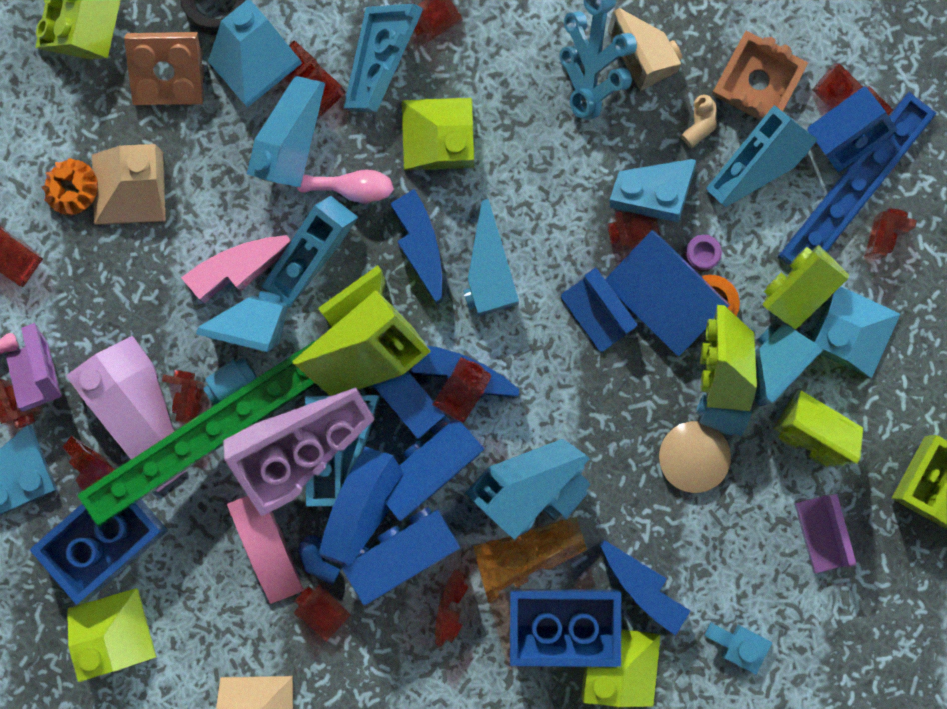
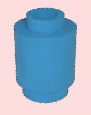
(228, 380)
(723, 420)
(569, 498)

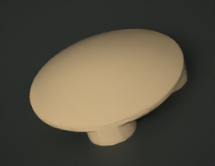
(694, 457)

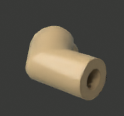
(704, 121)

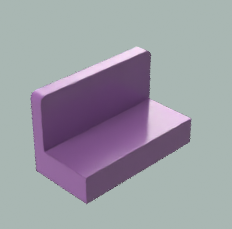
(33, 371)
(825, 533)

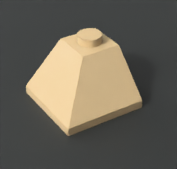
(654, 55)
(129, 185)
(255, 692)

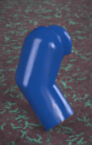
(313, 562)

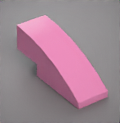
(238, 264)
(266, 550)

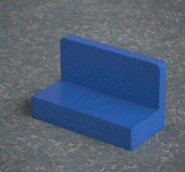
(852, 128)
(598, 310)

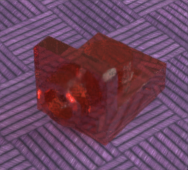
(436, 18)
(630, 229)
(882, 238)
(462, 389)
(187, 401)
(9, 411)
(86, 461)
(321, 611)

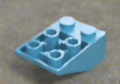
(526, 484)

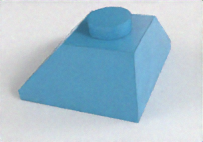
(251, 53)
(251, 323)
(854, 331)
(780, 361)

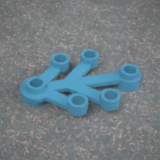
(588, 97)

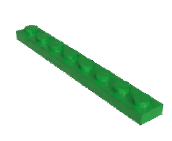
(194, 440)

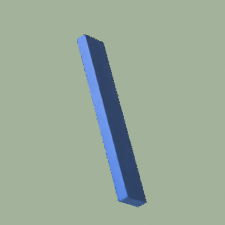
(860, 181)

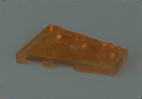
(511, 560)

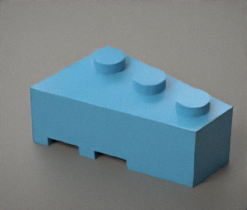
(325, 487)

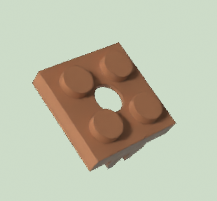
(176, 48)
(764, 55)

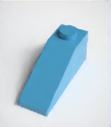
(286, 136)
(766, 154)
(310, 249)
(489, 274)

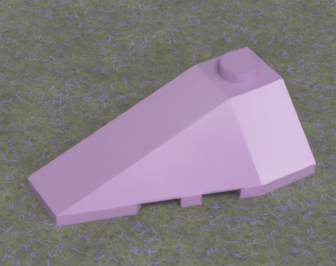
(125, 397)
(287, 450)

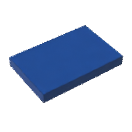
(665, 292)

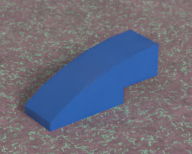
(420, 243)
(442, 363)
(410, 403)
(359, 506)
(644, 588)

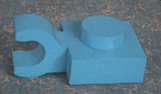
(742, 646)

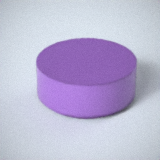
(703, 253)

